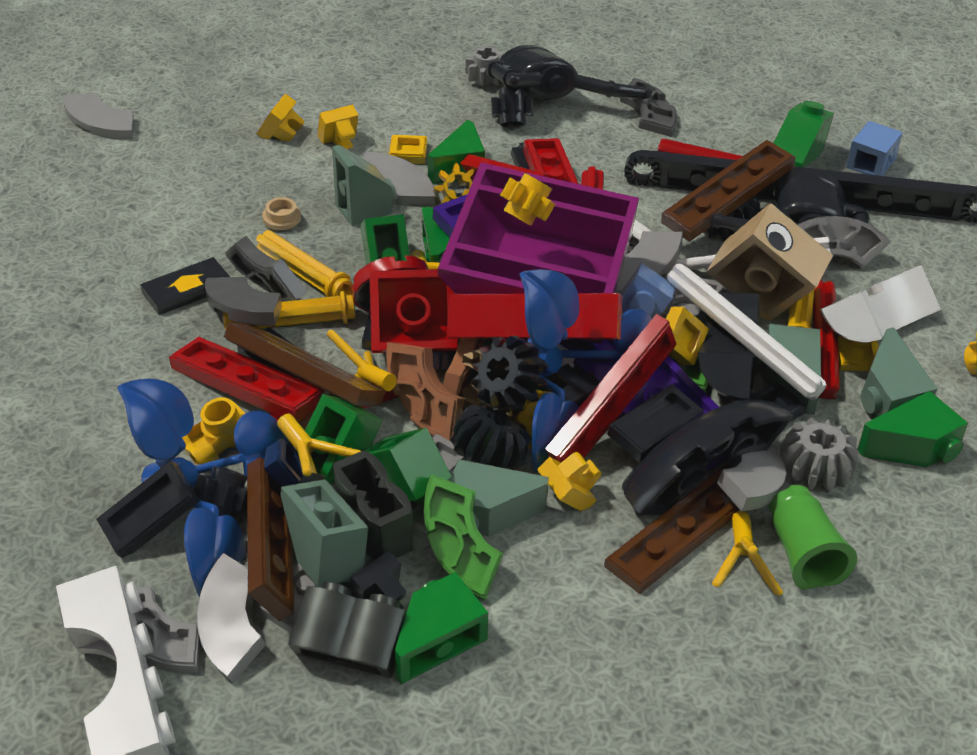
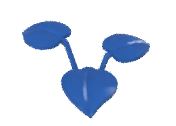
(549, 310)
(158, 421)

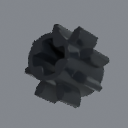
(512, 106)
(224, 489)

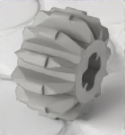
(819, 454)

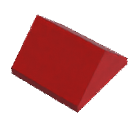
(409, 310)

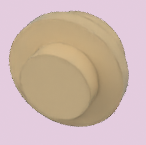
(281, 214)

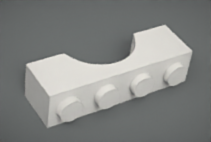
(102, 621)

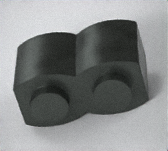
(378, 503)
(348, 629)

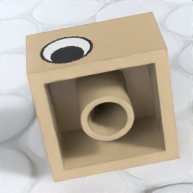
(771, 260)

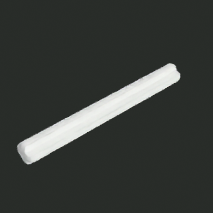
(747, 332)

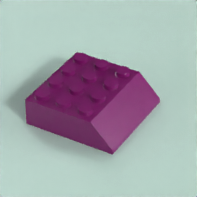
(581, 237)

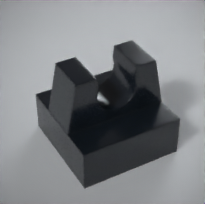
(575, 386)
(379, 578)

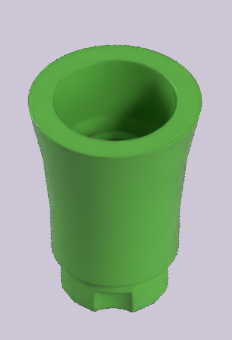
(810, 540)

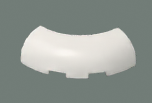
(890, 305)

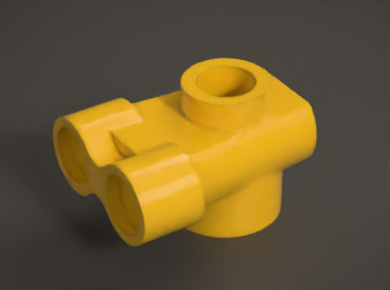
(214, 432)

